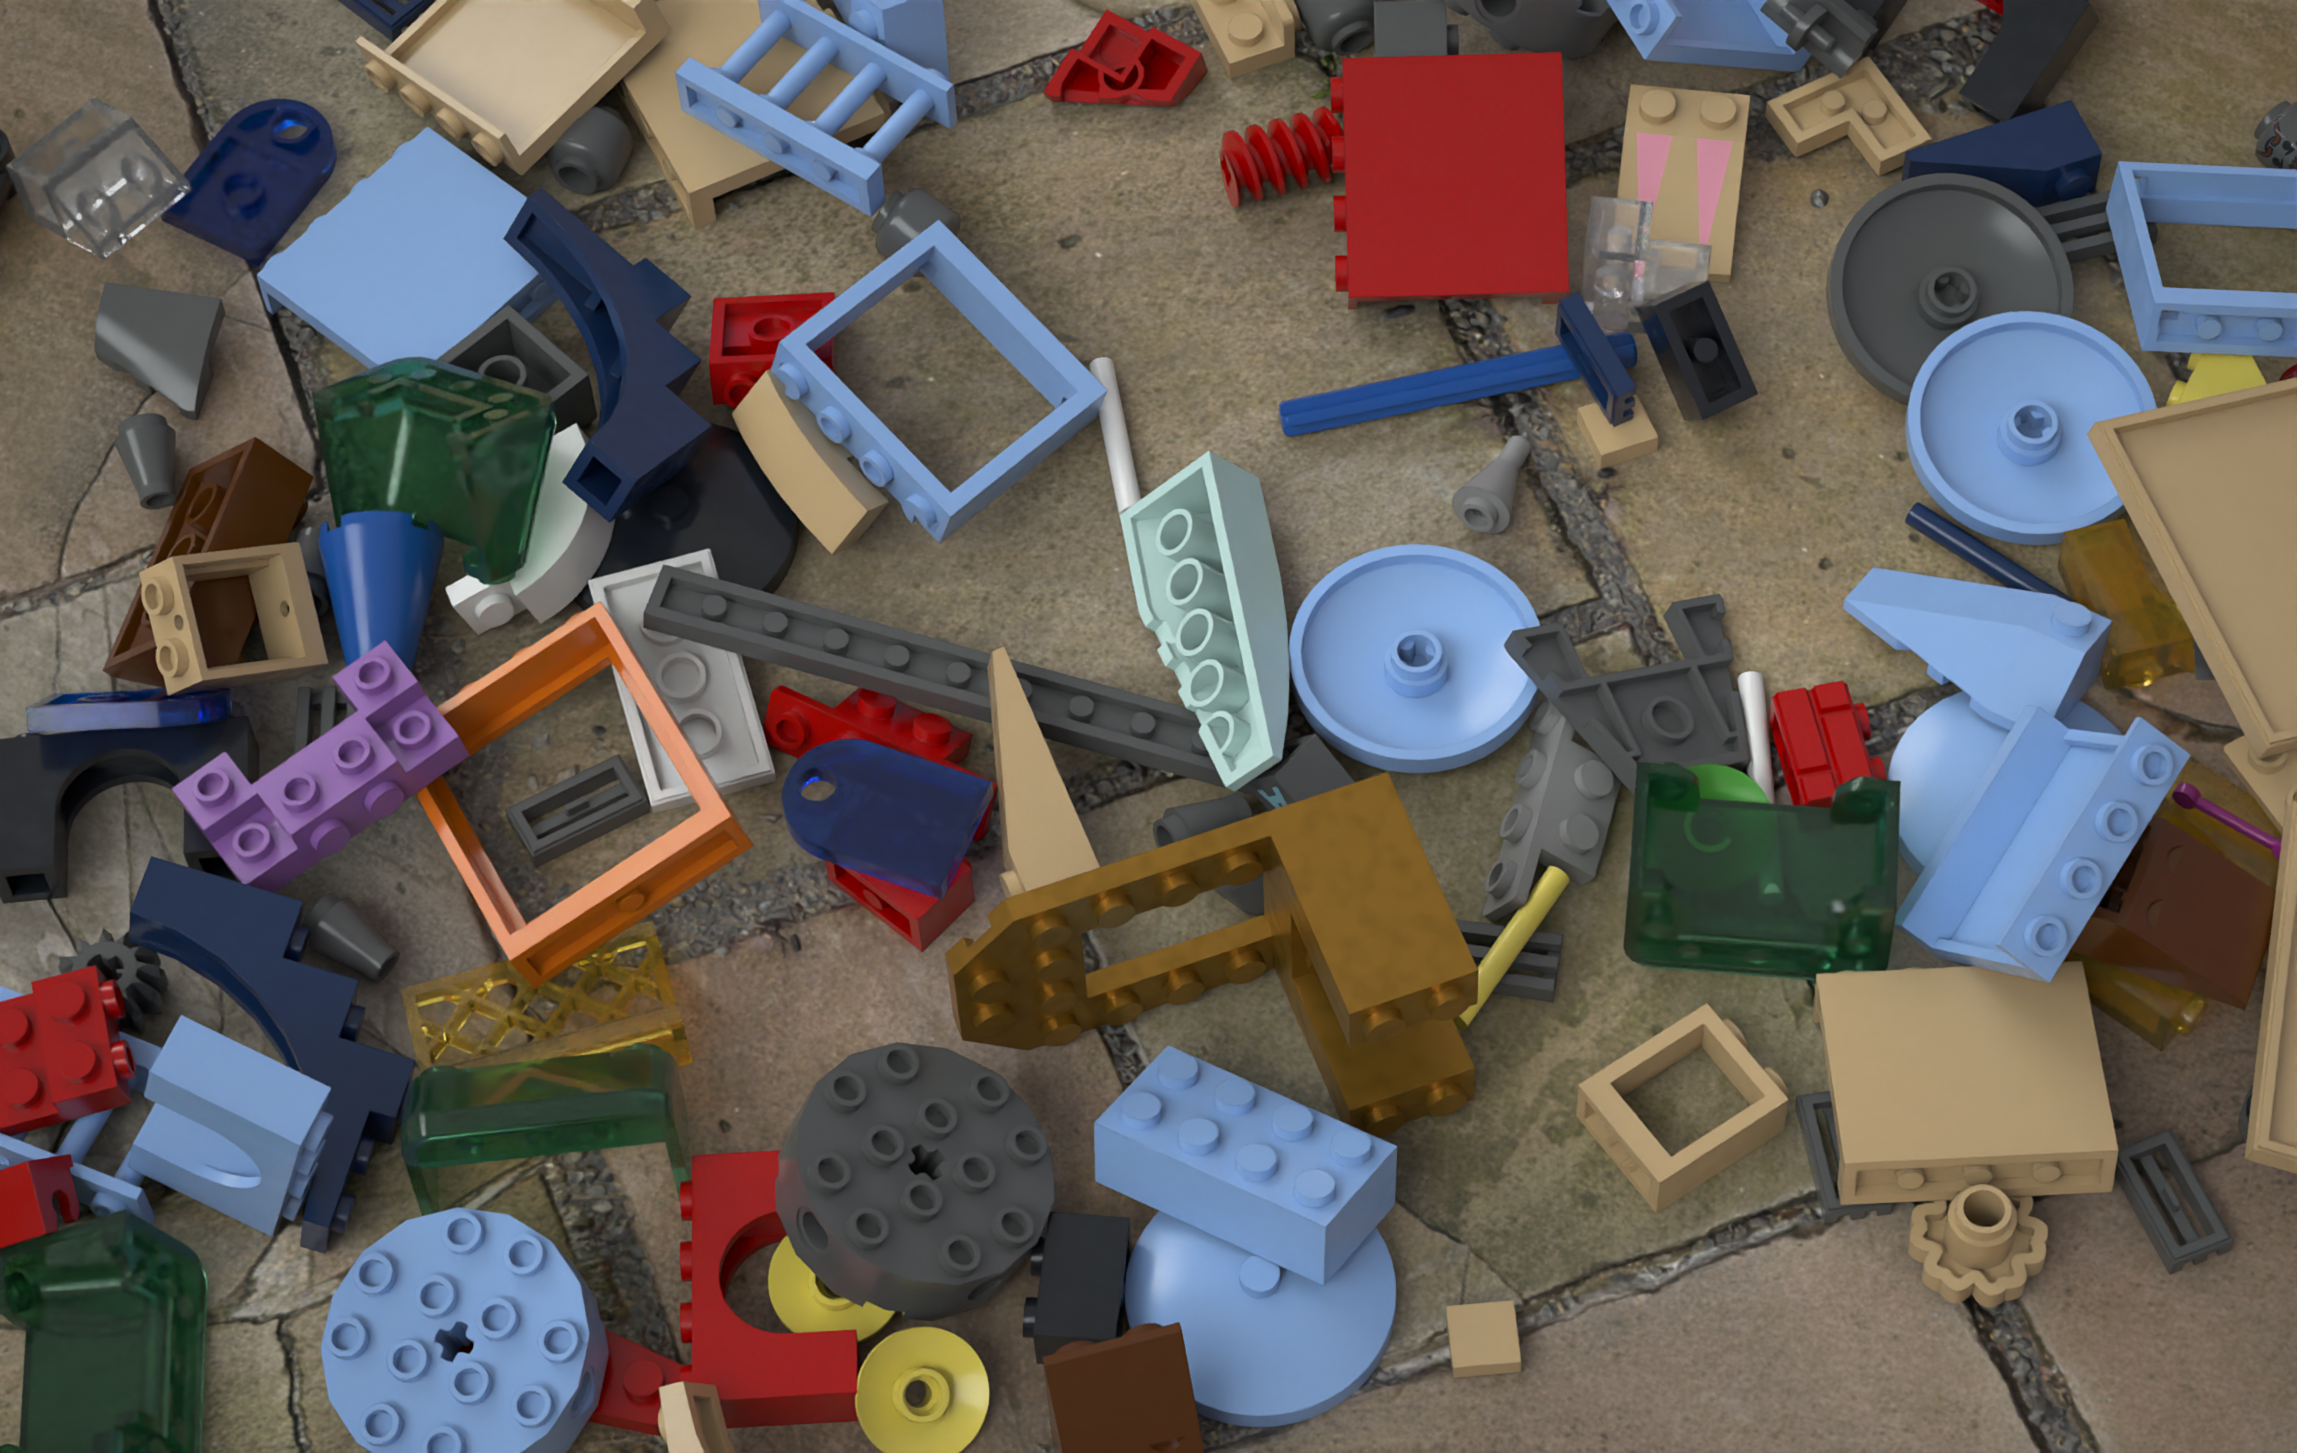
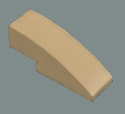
(807, 466)

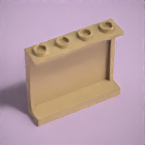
(514, 68)
(694, 155)
(1964, 1083)

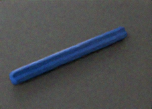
(1438, 387)

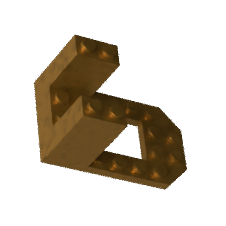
(1344, 923)

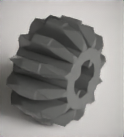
(132, 967)

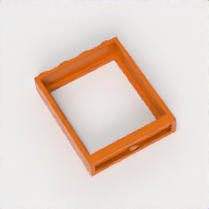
(634, 886)

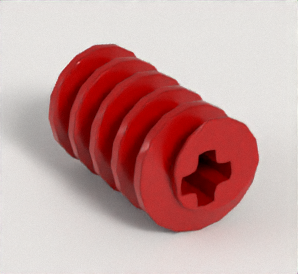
(1278, 154)

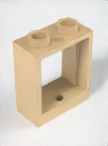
(276, 581)
(1633, 1147)

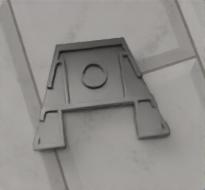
(1651, 712)

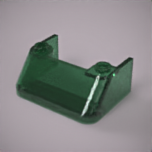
(542, 1111)

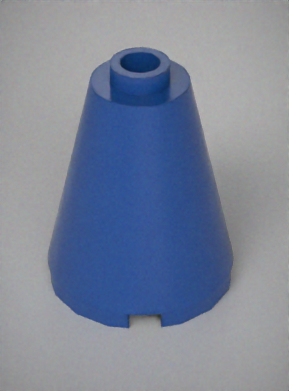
(380, 580)

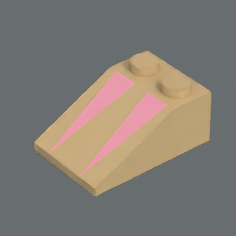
(1688, 160)

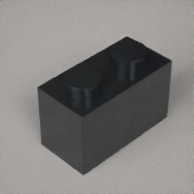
(1696, 350)
(1081, 1281)

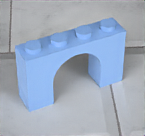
(231, 1127)

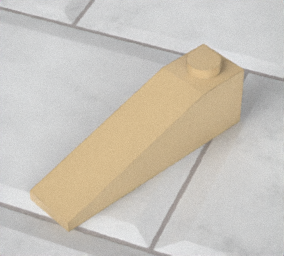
(1037, 818)

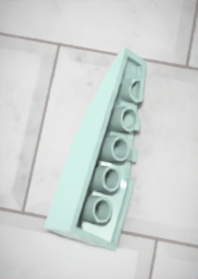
(1218, 608)

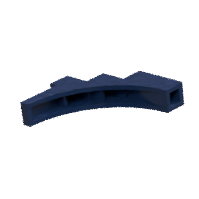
(640, 367)
(254, 951)

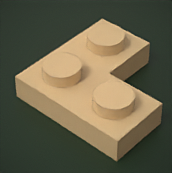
(1855, 106)

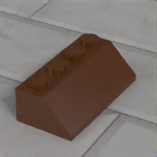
(224, 504)

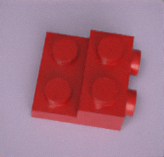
(748, 335)
(63, 1052)

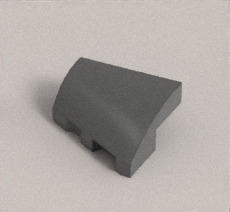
(160, 340)

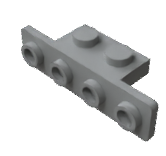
(1556, 815)

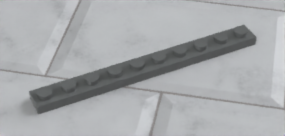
(925, 670)

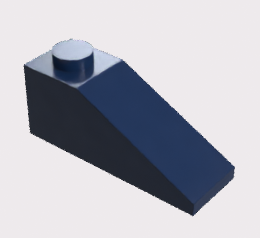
(2036, 155)

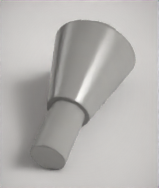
(1488, 497)

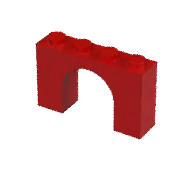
(756, 1372)

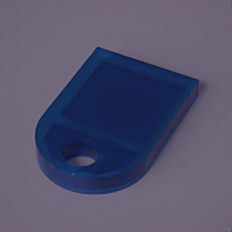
(252, 181)
(127, 709)
(888, 813)

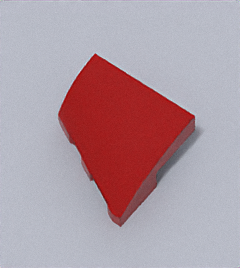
(1127, 67)

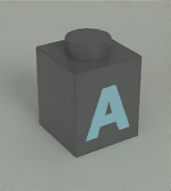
(1302, 773)

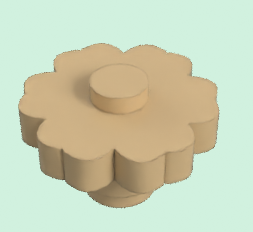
(1978, 1245)

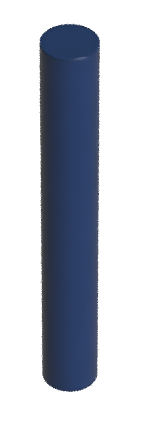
(1976, 552)

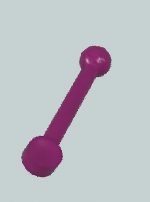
(2190, 797)

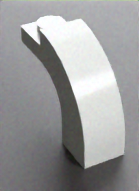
(562, 554)

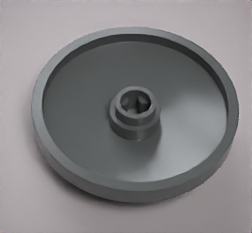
(1932, 262)

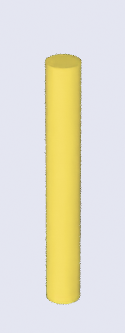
(1515, 938)

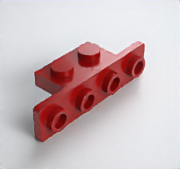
(801, 723)

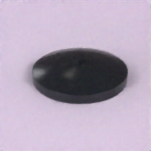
(713, 504)

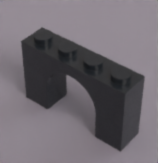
(2024, 59)
(56, 775)

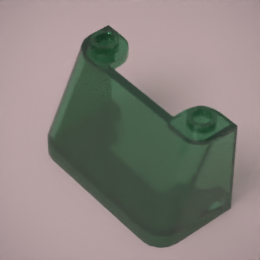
(441, 449)
(1761, 881)
(108, 1339)

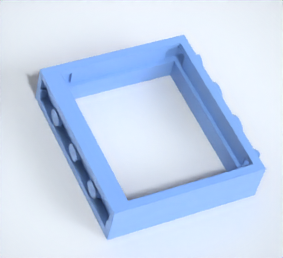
(2203, 195)
(1000, 320)

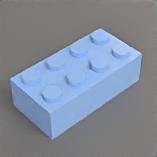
(1245, 1164)

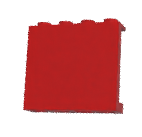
(1451, 177)

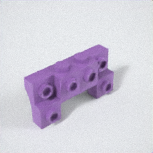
(333, 784)

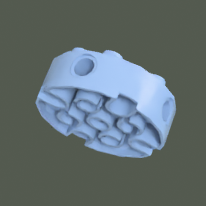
(439, 1288)

